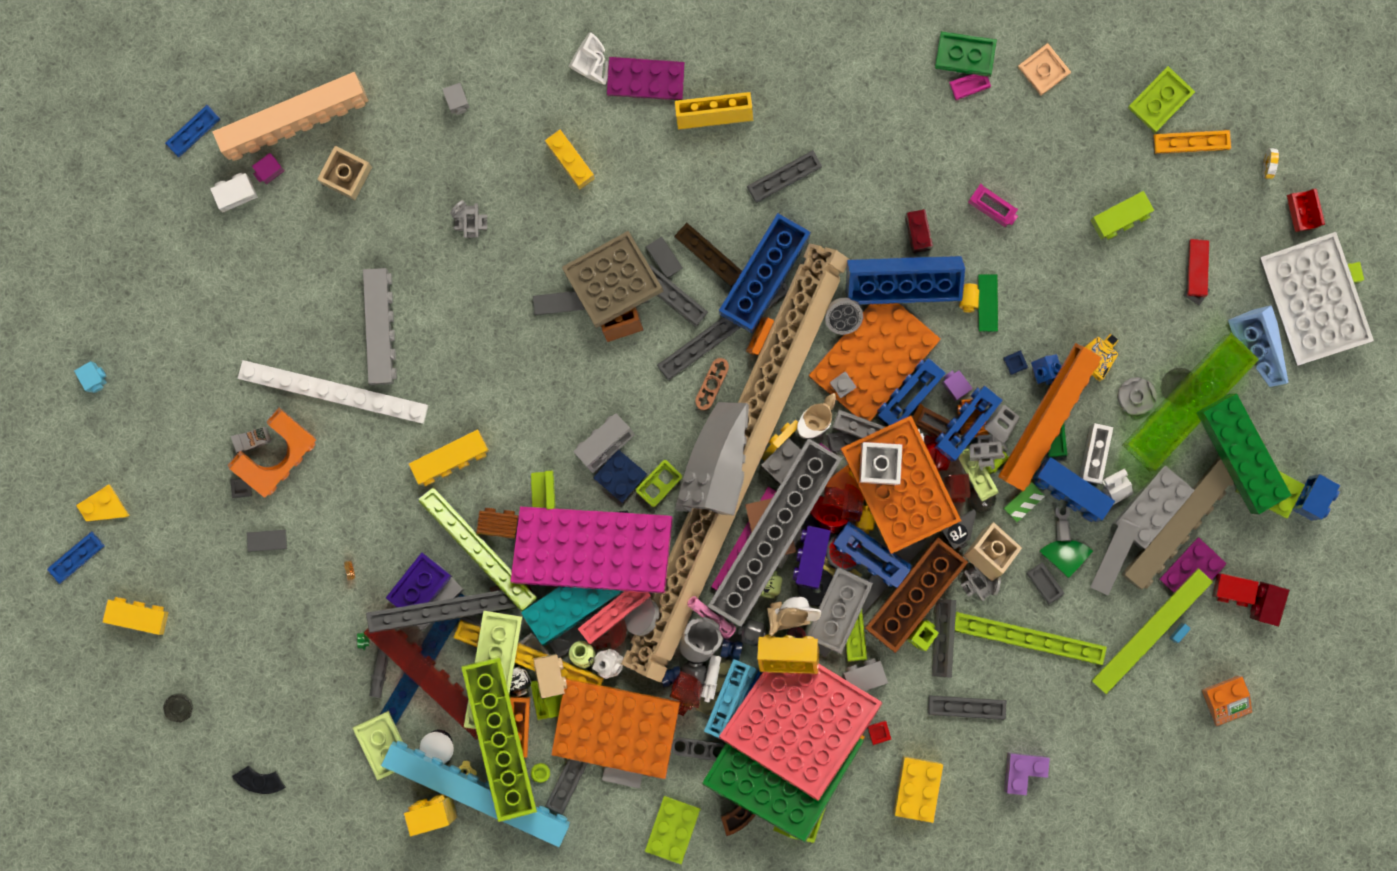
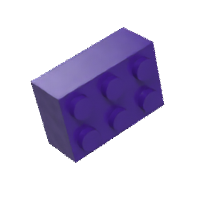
(811, 557)

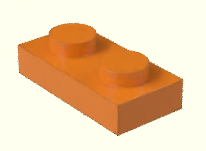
(760, 335)

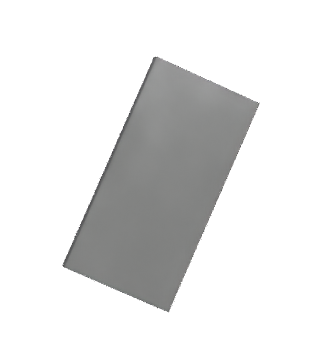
(840, 609)

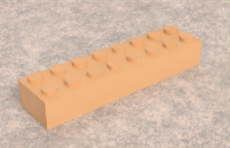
(291, 116)

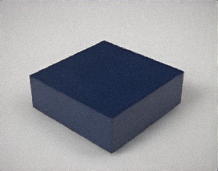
(1015, 362)

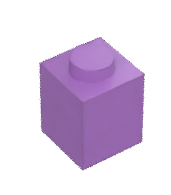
(956, 384)

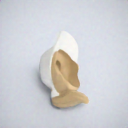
(816, 419)
(791, 612)

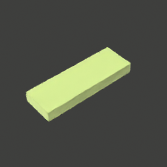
(979, 478)

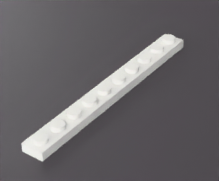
(333, 392)

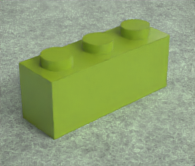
(1122, 216)

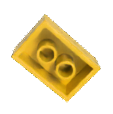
(788, 654)
(918, 789)

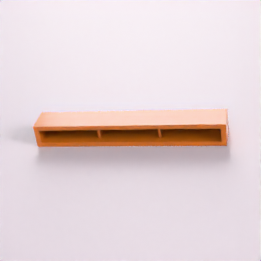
(1050, 417)

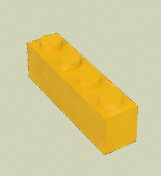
(714, 110)
(449, 457)

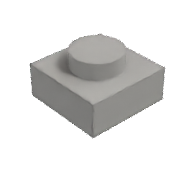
(842, 385)

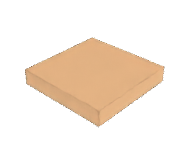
(1044, 69)

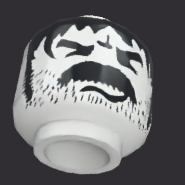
(520, 682)

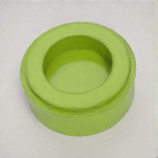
(540, 772)

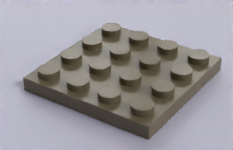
(612, 279)

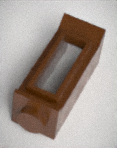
(931, 422)

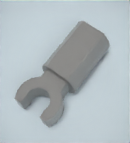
(1062, 525)

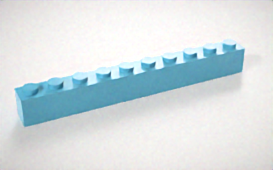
(469, 791)

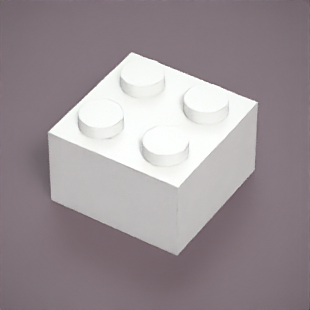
(880, 463)

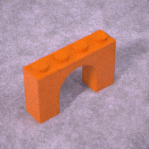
(266, 478)

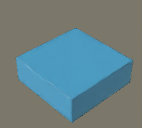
(1179, 633)

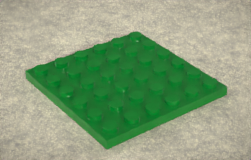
(769, 795)

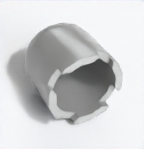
(700, 640)

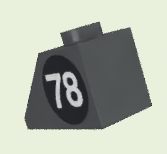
(960, 533)

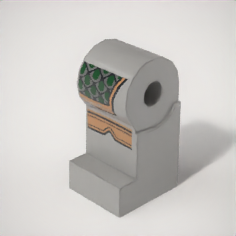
(251, 439)

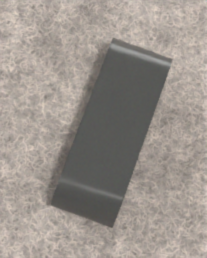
(689, 749)

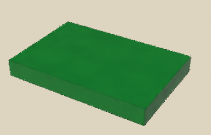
(966, 54)

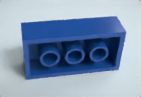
(1073, 489)

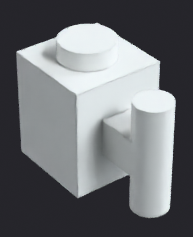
(1117, 486)

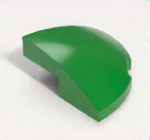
(1066, 555)

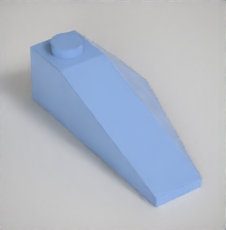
(1261, 335)

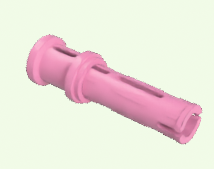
(704, 611)

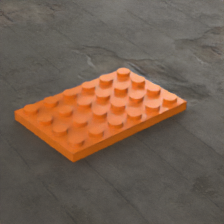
(876, 357)
(920, 501)
(615, 728)

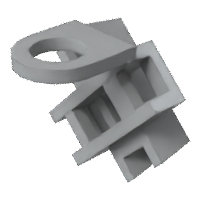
(460, 214)
(982, 451)
(976, 585)

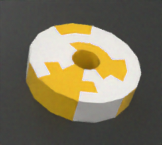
(1270, 163)

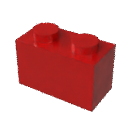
(1235, 589)

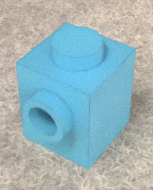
(91, 377)

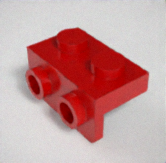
(1305, 210)

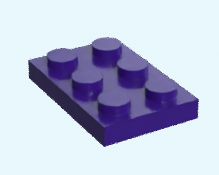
(419, 583)

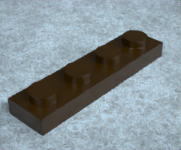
(708, 254)

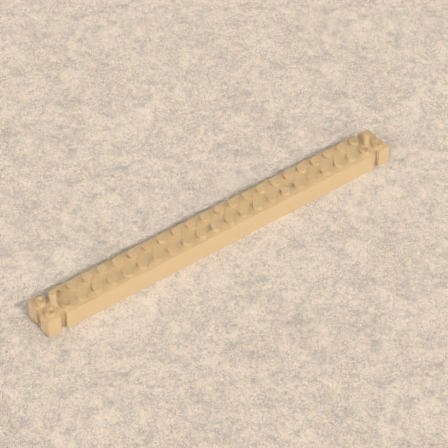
(766, 395)

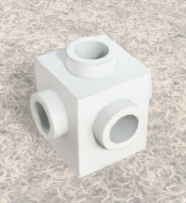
(608, 663)

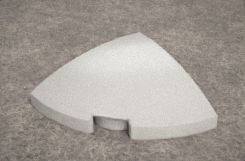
(590, 59)

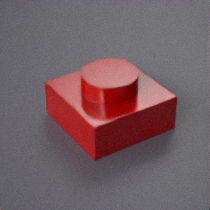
(879, 732)

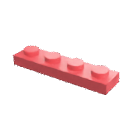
(612, 614)

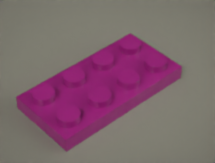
(645, 78)

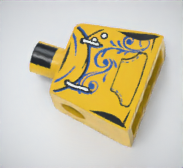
(1106, 351)

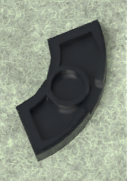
(258, 782)

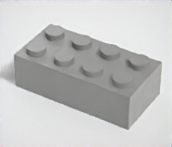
(1155, 505)

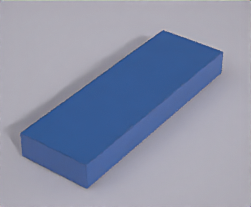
(192, 131)
(75, 557)

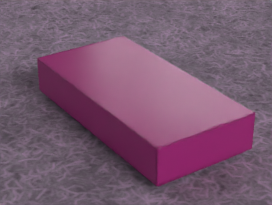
(969, 85)

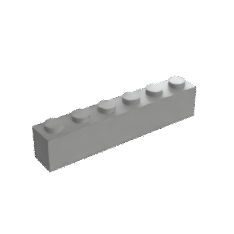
(378, 326)

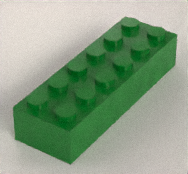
(1243, 454)

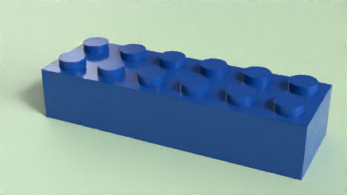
(764, 273)
(905, 280)

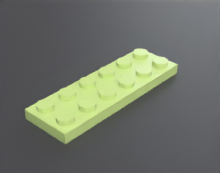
(497, 638)

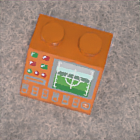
(1228, 700)

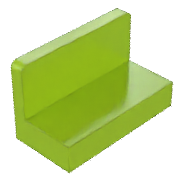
(543, 489)
(545, 707)

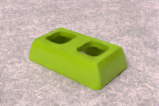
(654, 479)

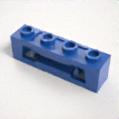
(930, 370)
(947, 447)
(896, 568)

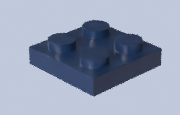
(620, 476)

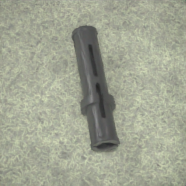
(379, 674)

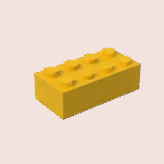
(430, 815)

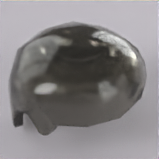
(980, 506)
(173, 705)

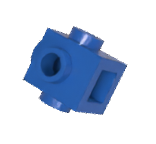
(1046, 369)

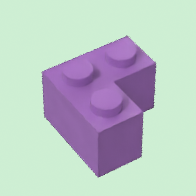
(1020, 767)

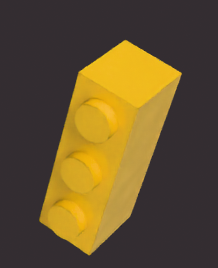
(569, 159)
(135, 616)

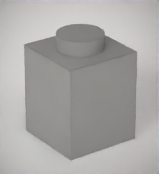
(456, 99)

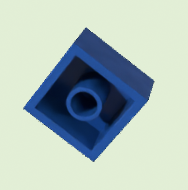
(1316, 497)

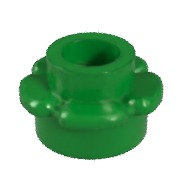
(362, 641)

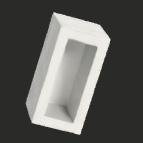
(233, 192)

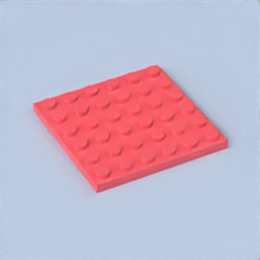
(801, 726)

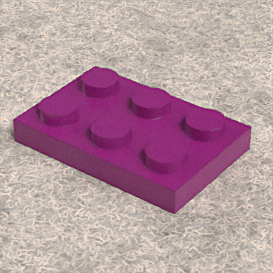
(1195, 556)

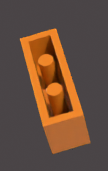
(521, 713)

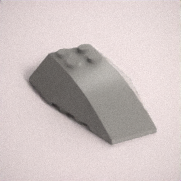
(715, 465)

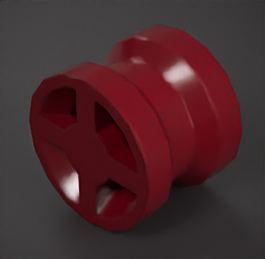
(796, 632)

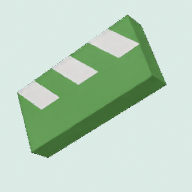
(1024, 502)

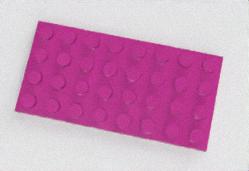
(592, 549)

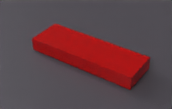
(1198, 268)

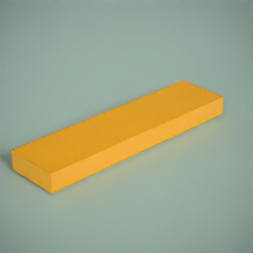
(1192, 142)

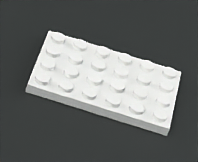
(1317, 298)

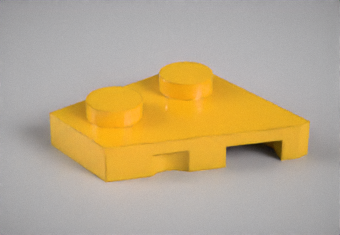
(776, 441)
(102, 506)

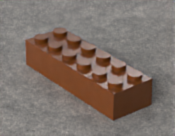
(915, 595)

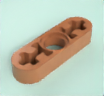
(712, 369)

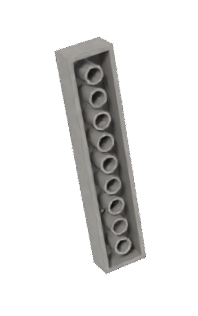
(774, 532)

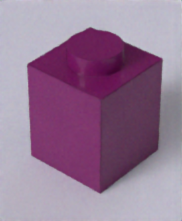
(267, 169)

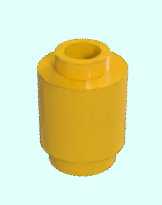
(970, 298)
(867, 521)

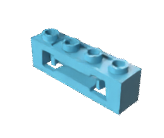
(730, 696)

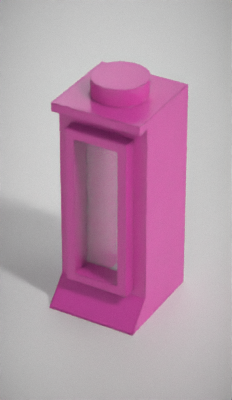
(993, 206)

